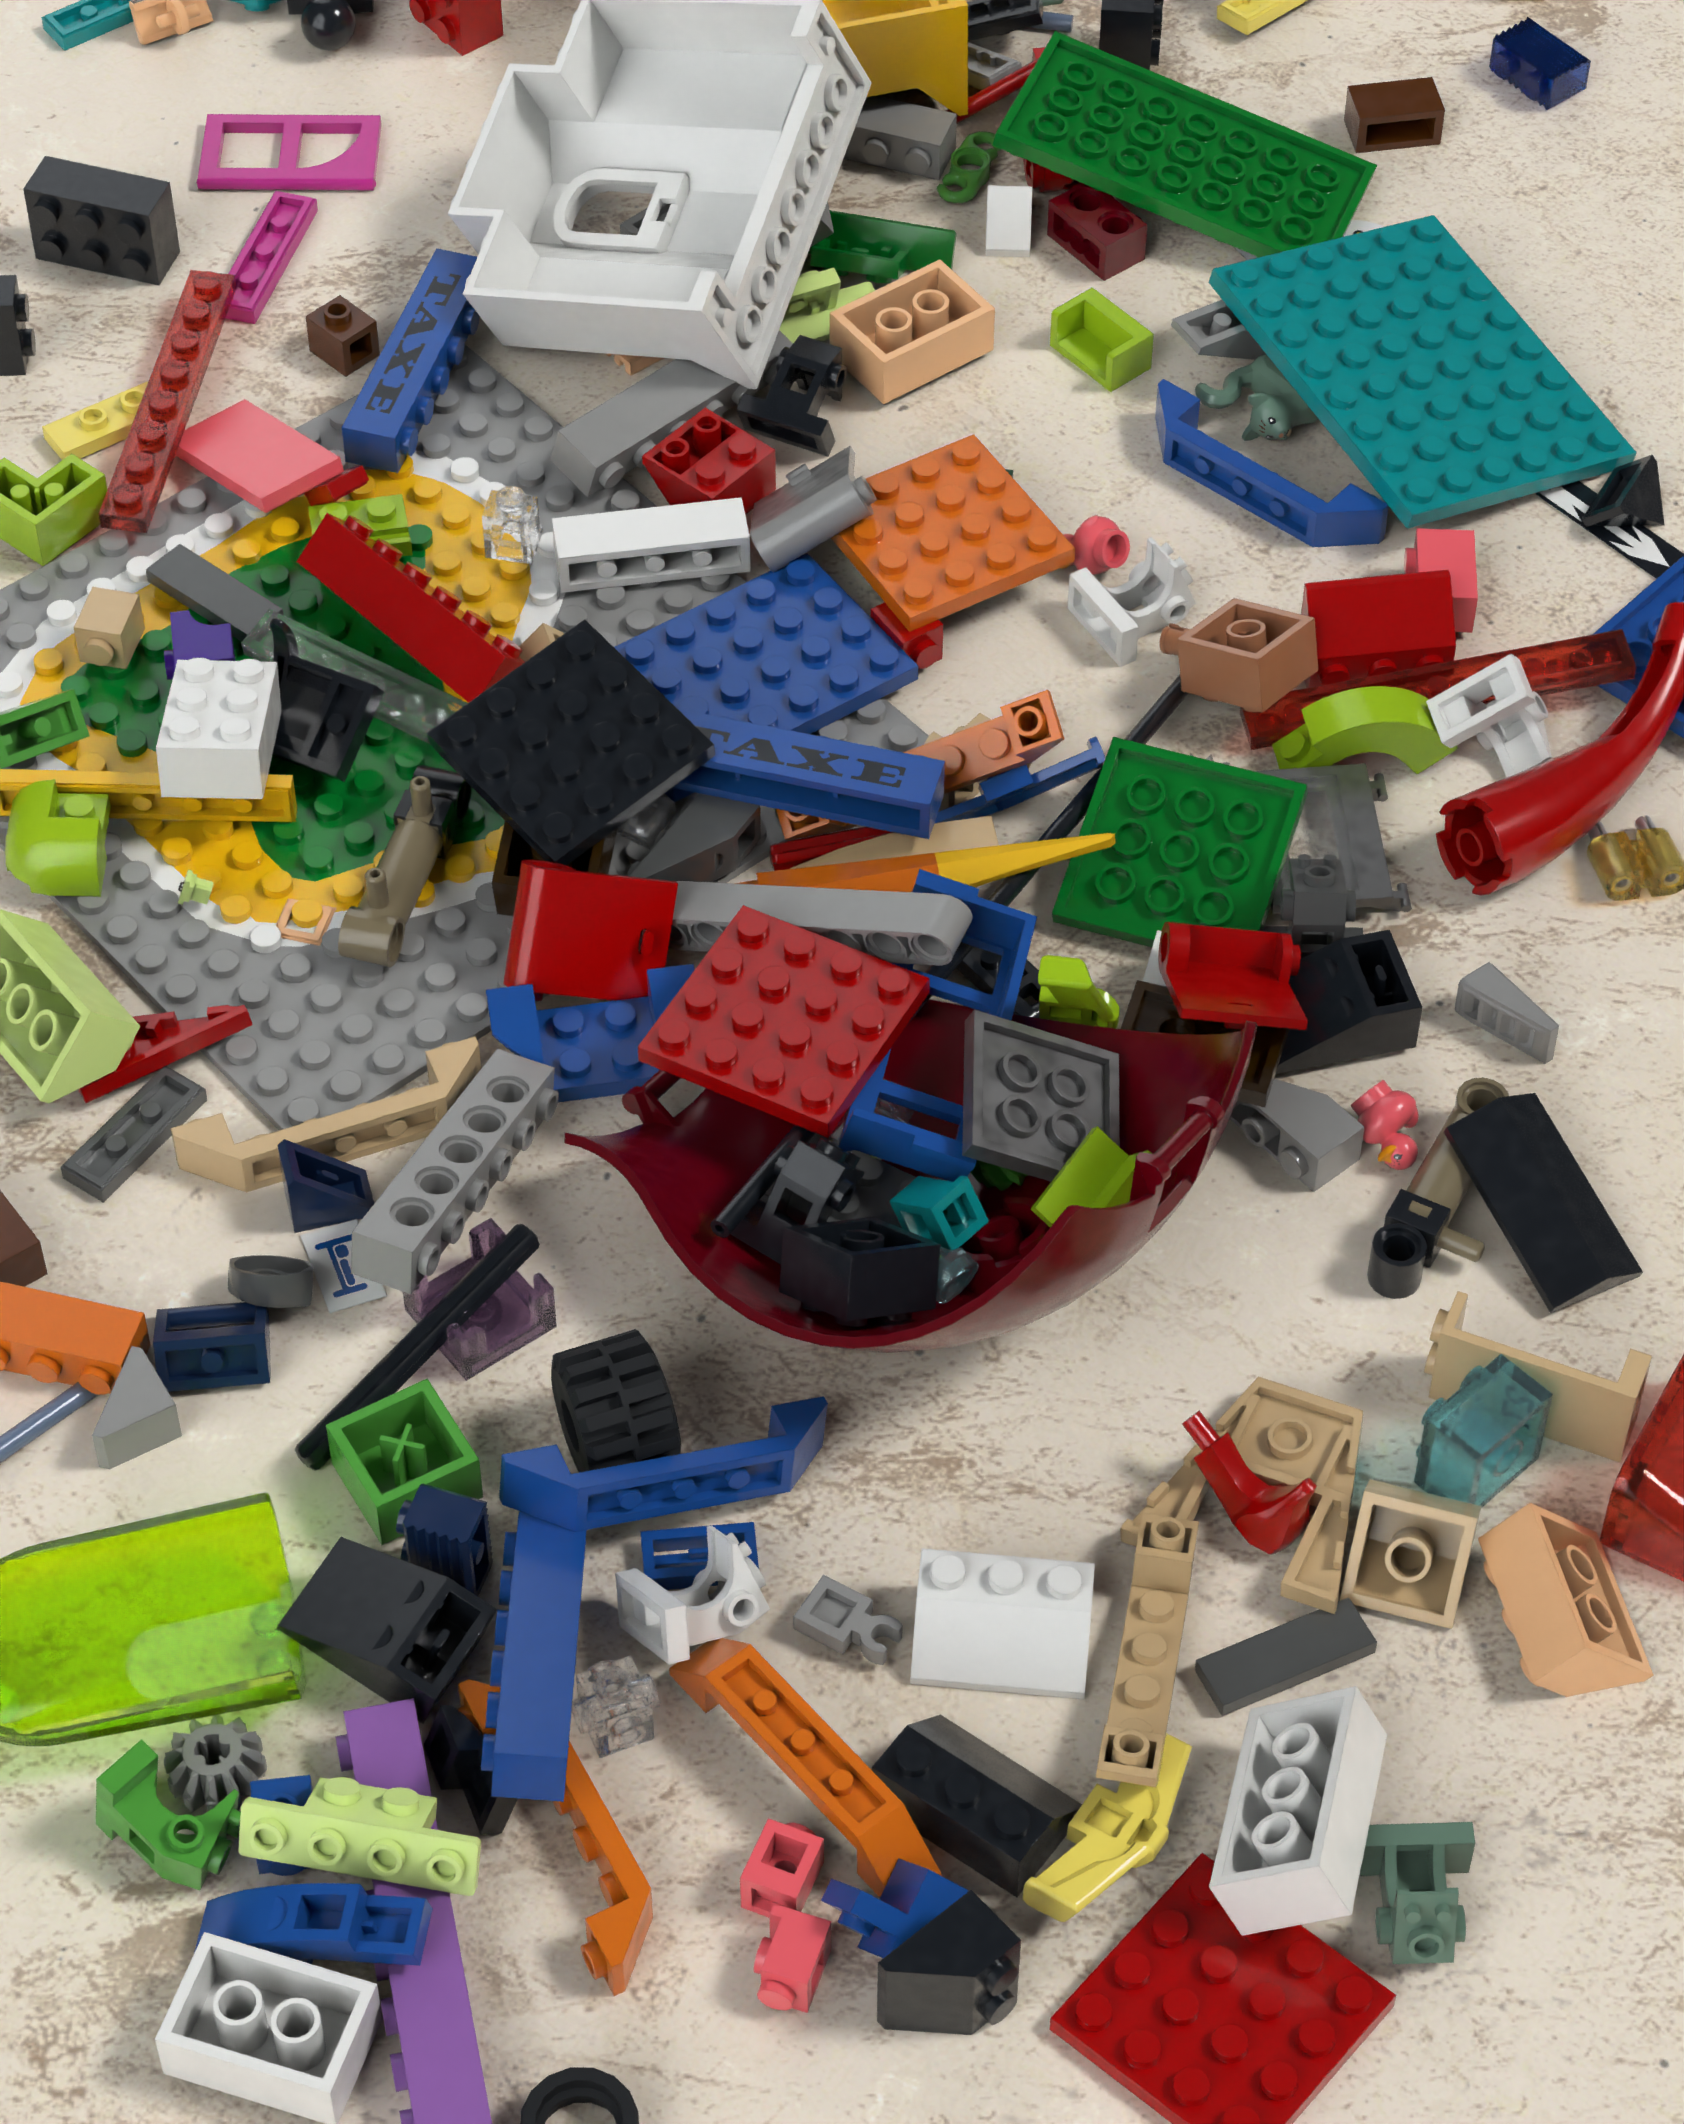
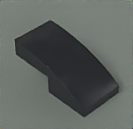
(456, 1757)

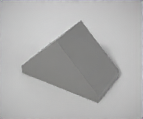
(136, 1415)

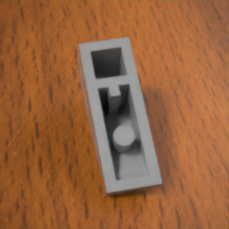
(1216, 332)

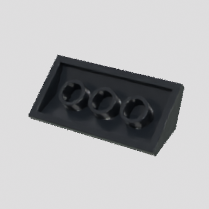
(1542, 1200)

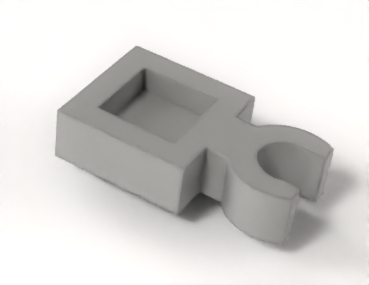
(842, 1616)

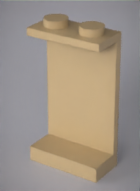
(1583, 1408)

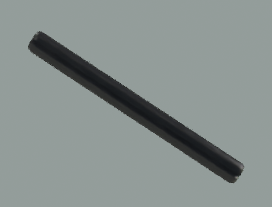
(425, 1337)

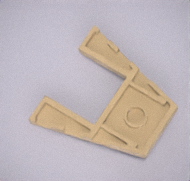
(1283, 1441)

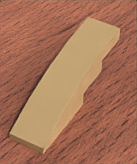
(944, 837)

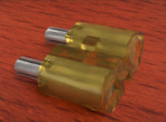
(1636, 864)

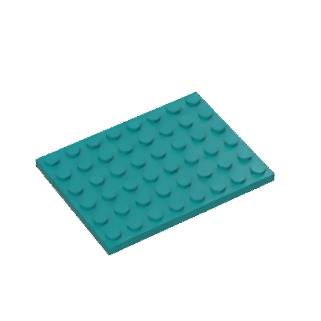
(1421, 370)

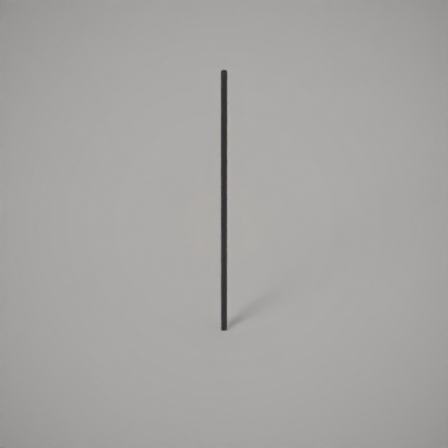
(1004, 894)

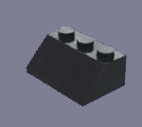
(976, 1801)

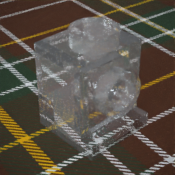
(511, 513)

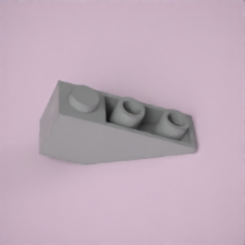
(1302, 1132)

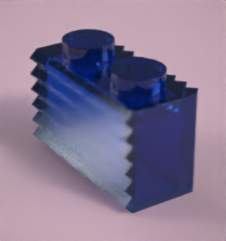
(1539, 63)

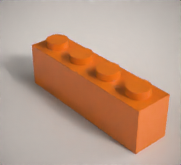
(66, 1337)

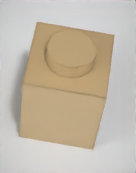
(109, 628)

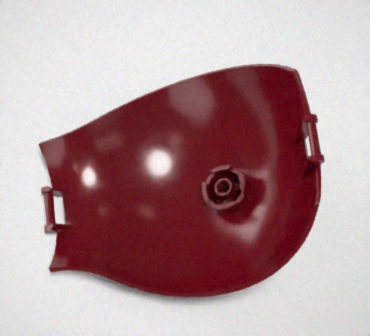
(1171, 1102)

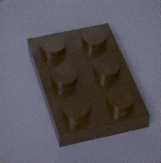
(1154, 1011)

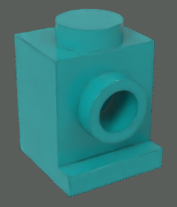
(940, 1210)

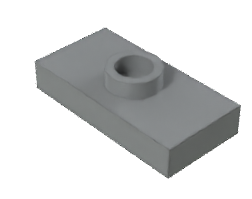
(988, 66)

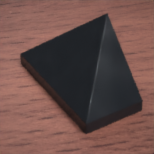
(1628, 497)

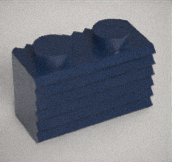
(447, 1535)

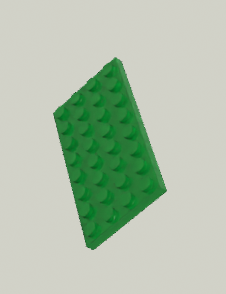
(1181, 152)

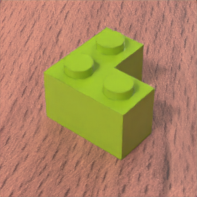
(49, 511)

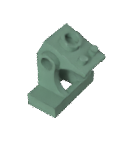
(1418, 1910)

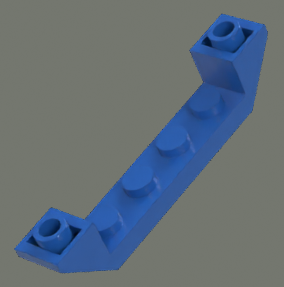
(1347, 520)
(543, 1487)

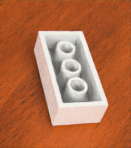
(1299, 1812)

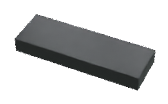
(209, 591)
(133, 1133)
(1285, 1656)

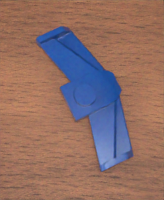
(1019, 785)

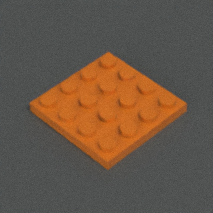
(950, 534)

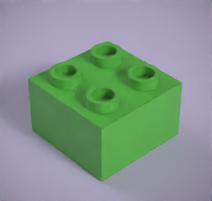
(396, 1448)

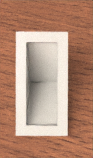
(1008, 221)

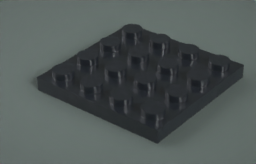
(571, 744)

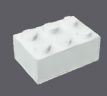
(219, 729)
(269, 2029)

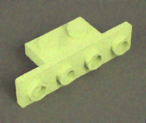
(814, 299)
(362, 1835)

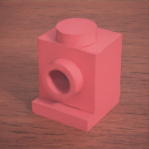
(781, 1868)
(792, 1959)

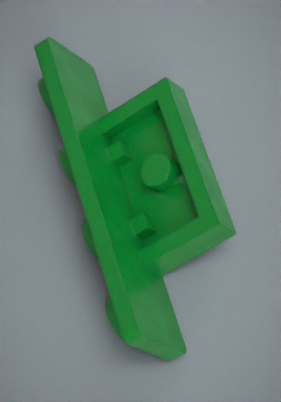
(881, 247)

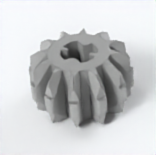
(214, 1762)

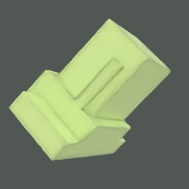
(195, 889)

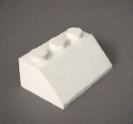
(1002, 1623)

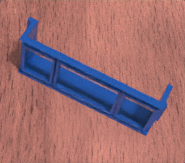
(991, 929)

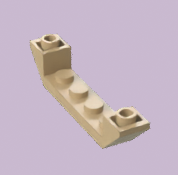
(209, 1151)
(1149, 1651)

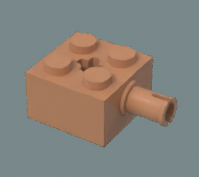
(1244, 654)

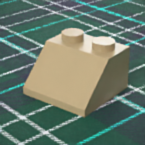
(1410, 1553)

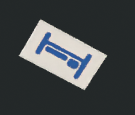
(331, 1262)

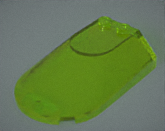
(146, 1625)

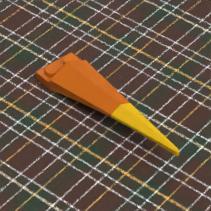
(965, 866)

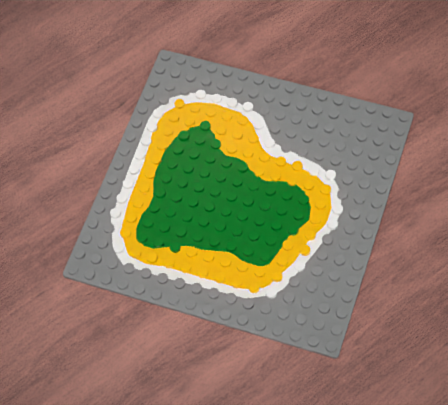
(322, 1022)

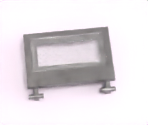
(1343, 822)

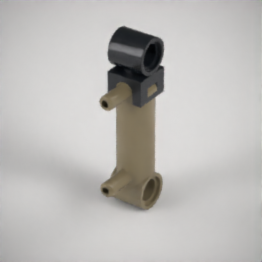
(422, 833)
(1420, 1215)

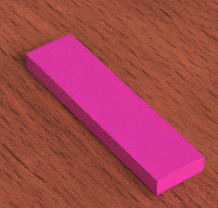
(269, 253)

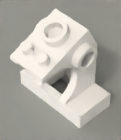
(1154, 583)
(1508, 723)
(688, 1617)

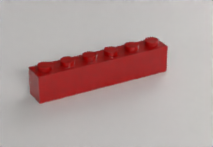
(407, 608)

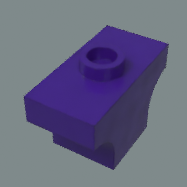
(197, 640)

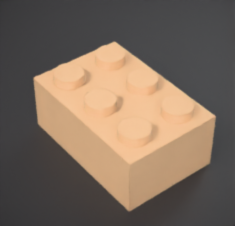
(912, 331)

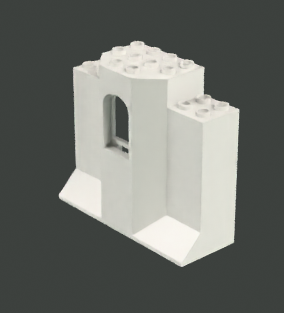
(710, 110)

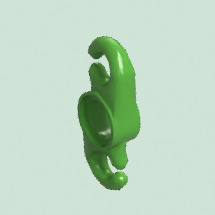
(969, 179)

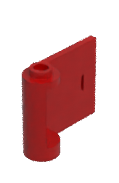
(584, 929)
(1231, 975)

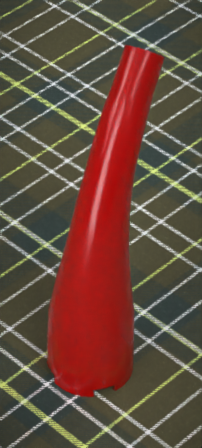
(1539, 813)

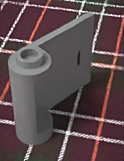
(810, 509)

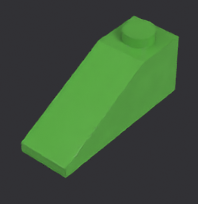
(40, 727)

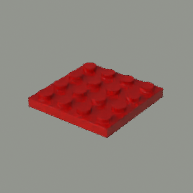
(784, 1020)
(1220, 2019)

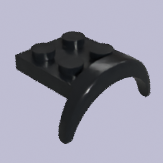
(321, 709)

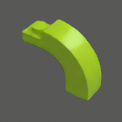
(1363, 722)

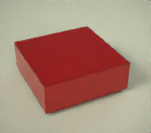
(338, 486)

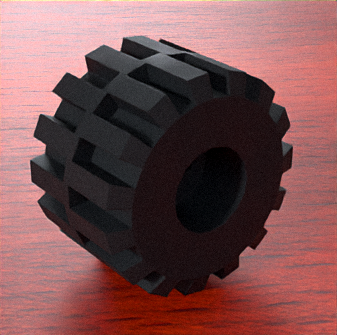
(614, 1403)

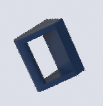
(212, 1354)

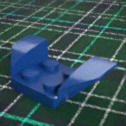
(587, 1043)

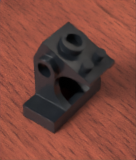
(793, 415)
(813, 1171)

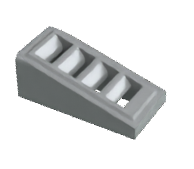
(1506, 1012)

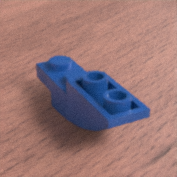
(322, 1923)

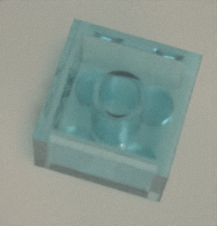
(1482, 1433)

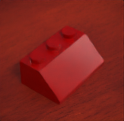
(1380, 624)

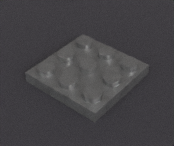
(1033, 1095)

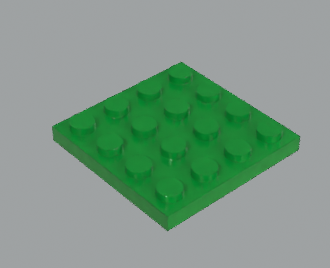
(1189, 846)

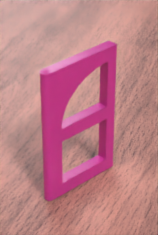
(349, 171)

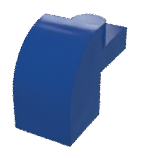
(906, 1905)

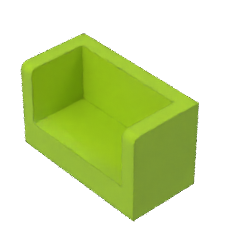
(1101, 339)

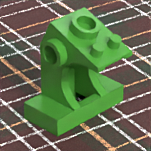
(132, 1810)

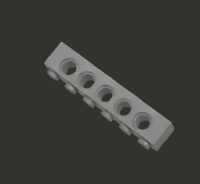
(453, 1171)

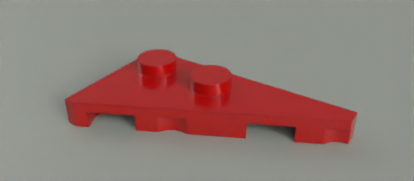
(166, 1040)

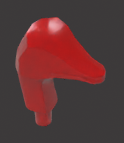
(1263, 1513)

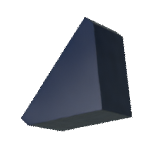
(322, 1188)

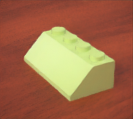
(54, 1013)

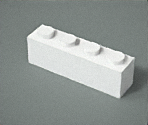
(651, 545)

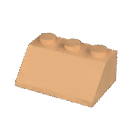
(1562, 1604)

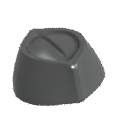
(271, 1281)

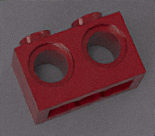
(1097, 230)

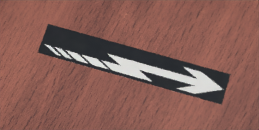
(1633, 542)

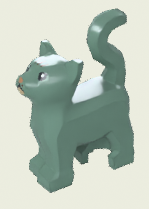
(1275, 402)

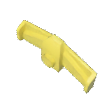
(1110, 1838)

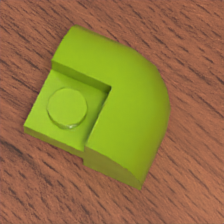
(58, 840)

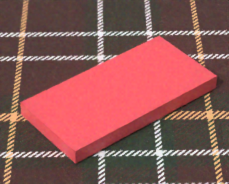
(257, 456)

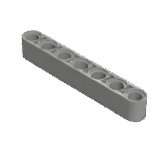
(879, 923)

